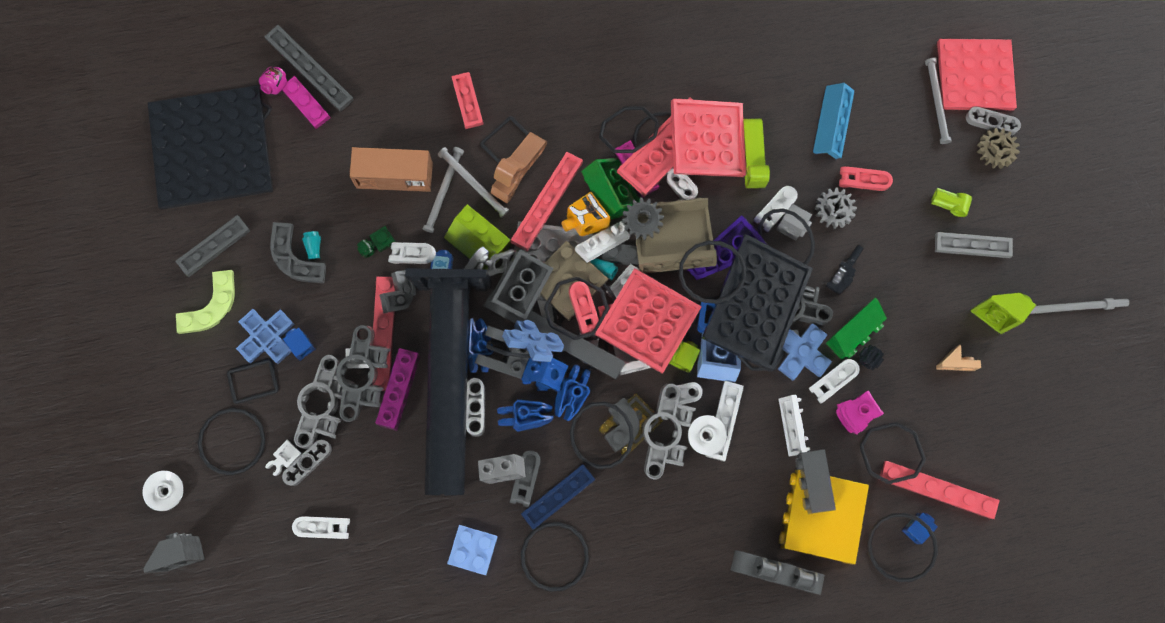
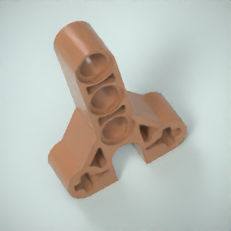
(511, 170)

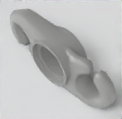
(492, 270)

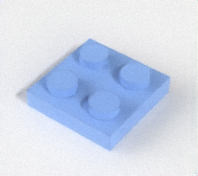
(472, 550)

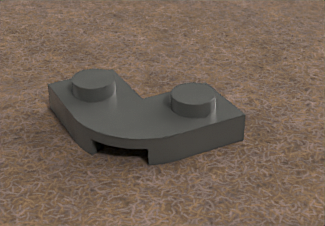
(401, 297)
(620, 435)

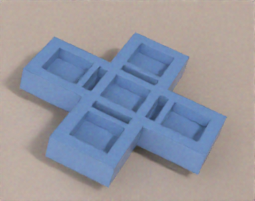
(265, 336)
(537, 344)
(803, 352)

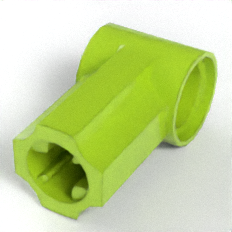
(956, 203)

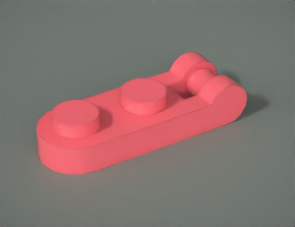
(865, 179)
(583, 306)

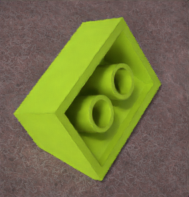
(472, 231)
(1004, 310)

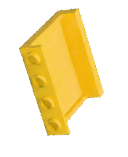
(826, 533)

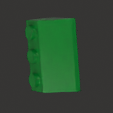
(609, 187)
(858, 330)

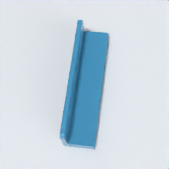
(834, 120)

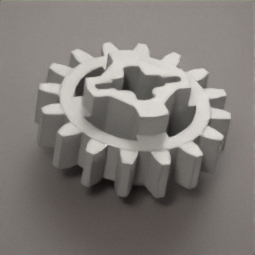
(828, 205)

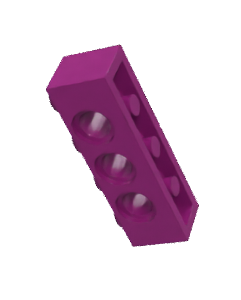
(398, 389)

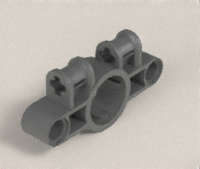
(809, 309)
(374, 357)
(777, 572)

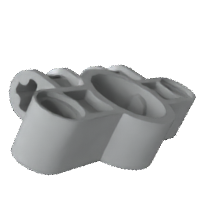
(325, 423)
(671, 452)

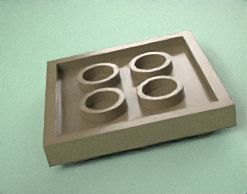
(567, 265)

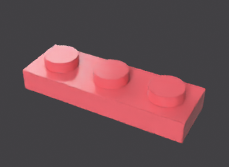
(467, 100)

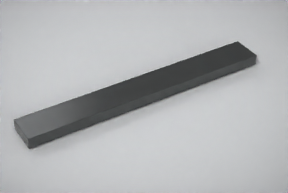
(578, 348)

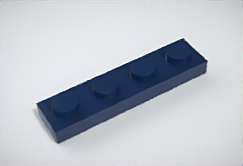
(558, 497)

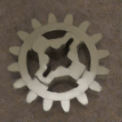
(1000, 147)

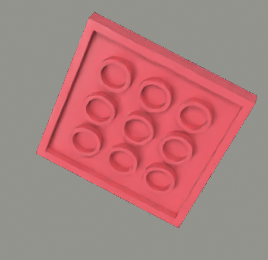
(976, 74)
(708, 138)
(648, 320)

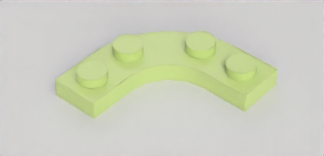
(217, 308)

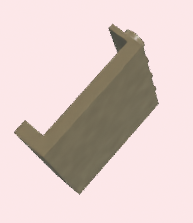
(683, 227)

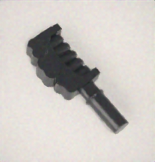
(845, 273)

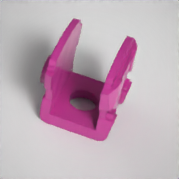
(858, 413)

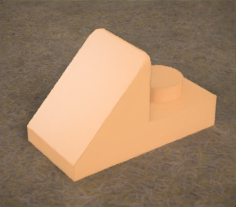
(953, 361)

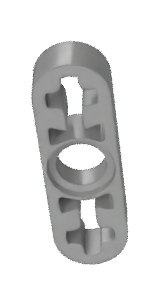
(980, 112)
(299, 476)

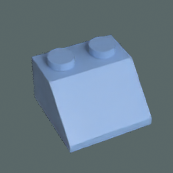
(717, 363)

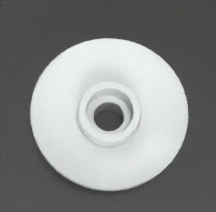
(716, 435)
(154, 487)

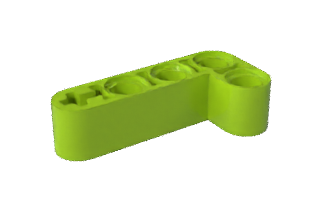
(756, 171)

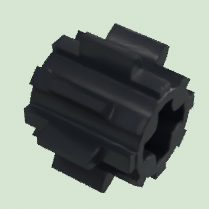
(871, 357)

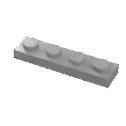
(973, 245)

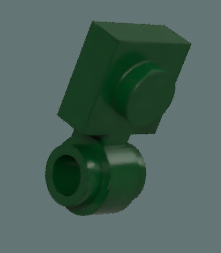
(380, 239)

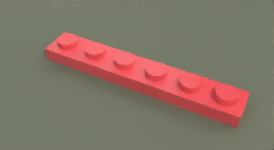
(546, 201)
(383, 328)
(942, 490)

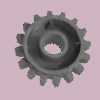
(643, 229)

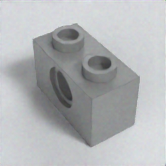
(792, 226)
(501, 469)

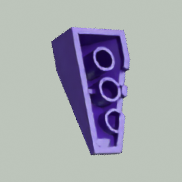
(732, 237)

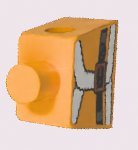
(586, 216)

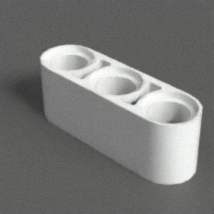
(472, 417)

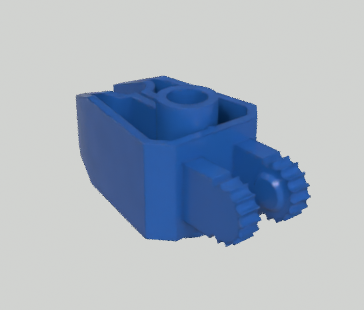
(477, 343)
(572, 394)
(525, 415)

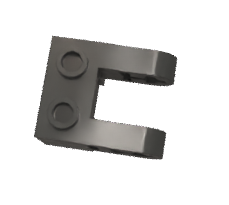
(509, 365)

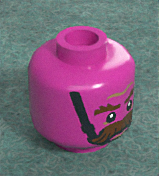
(272, 80)

